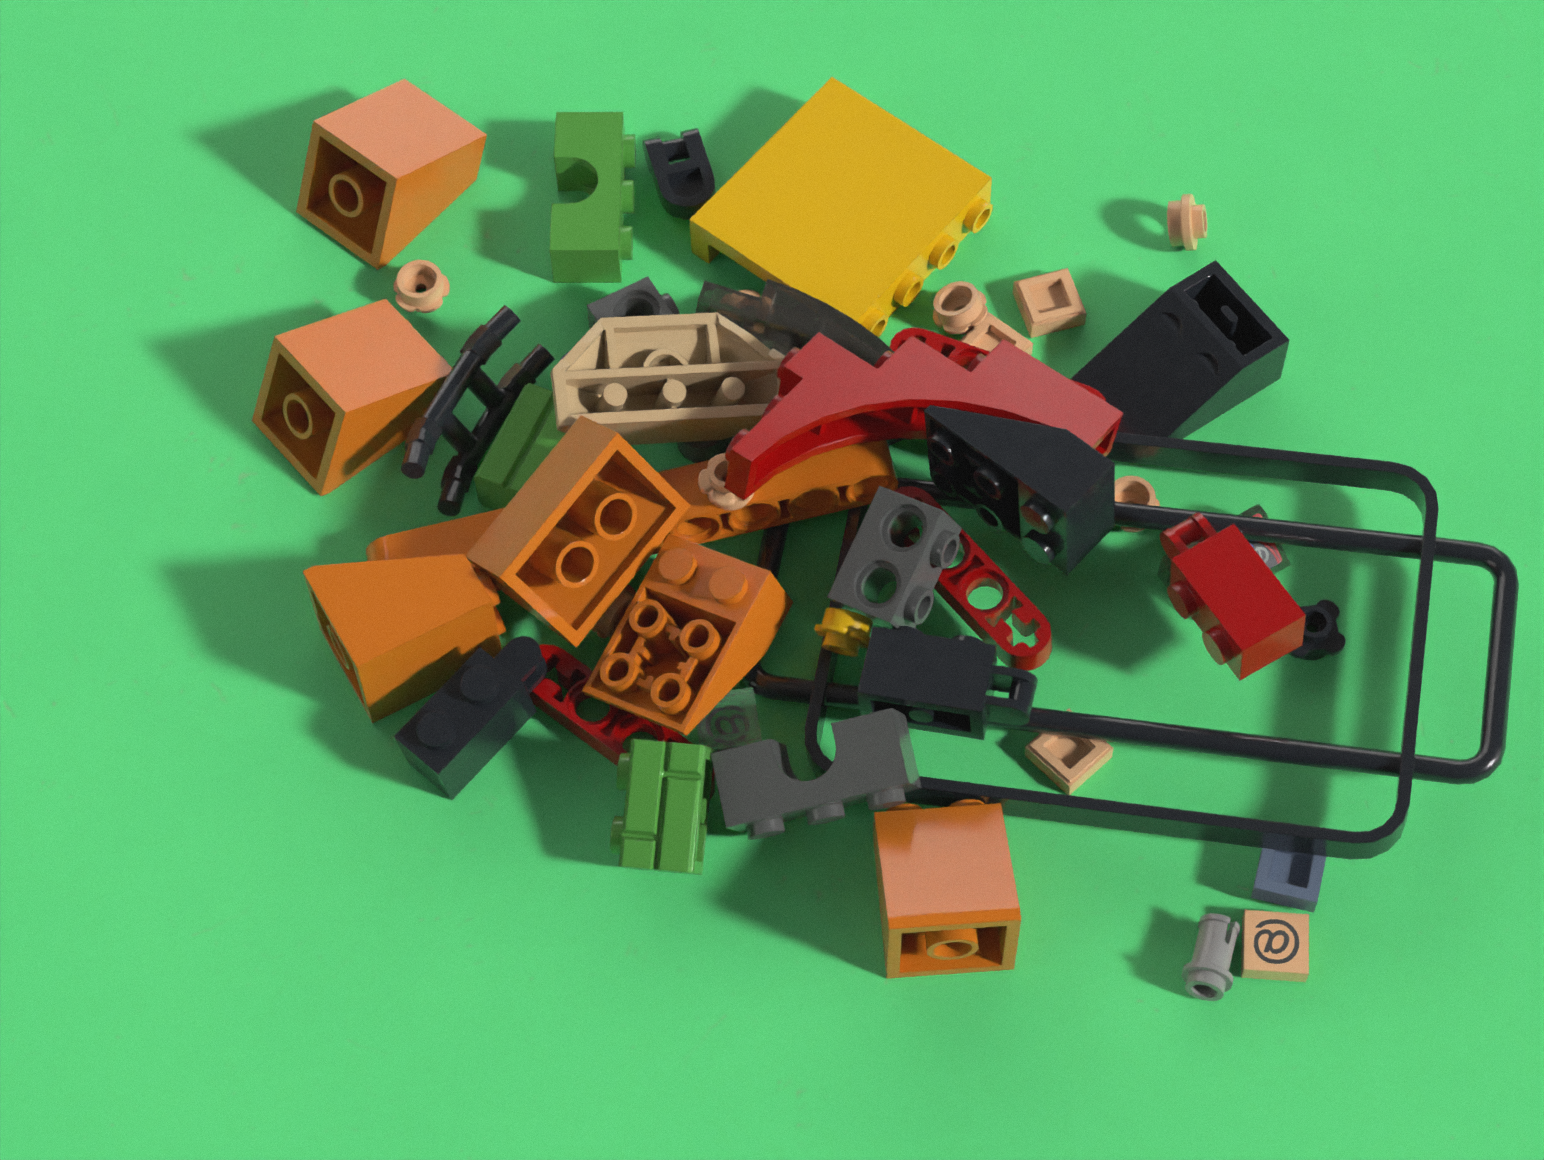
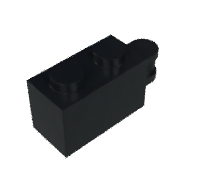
(942, 682)
(473, 715)

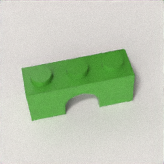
(590, 235)

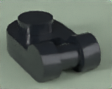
(684, 184)

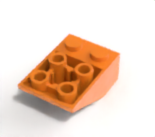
(688, 635)

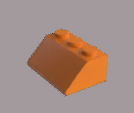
(579, 529)

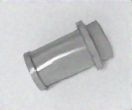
(1208, 972)

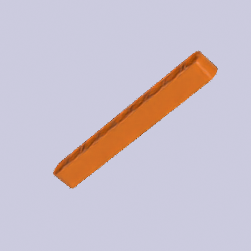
(807, 490)

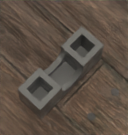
(870, 765)

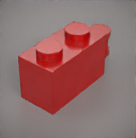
(1230, 596)

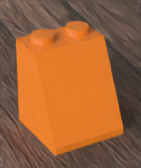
(386, 169)
(346, 391)
(404, 624)
(945, 889)

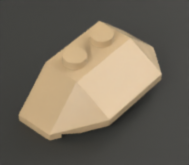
(666, 378)

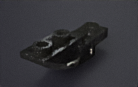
(789, 319)

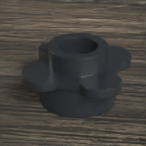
(1327, 638)

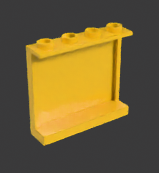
(846, 207)

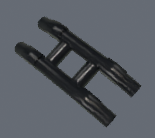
(497, 399)

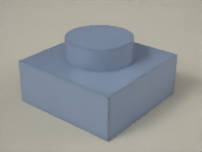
(1289, 878)

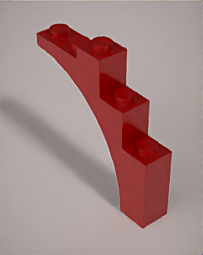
(840, 400)

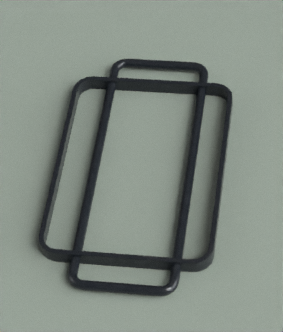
(1208, 826)

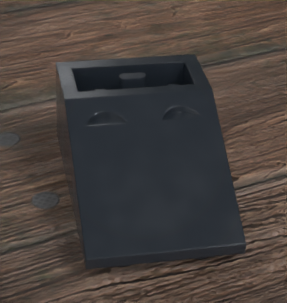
(1188, 357)
(1025, 480)

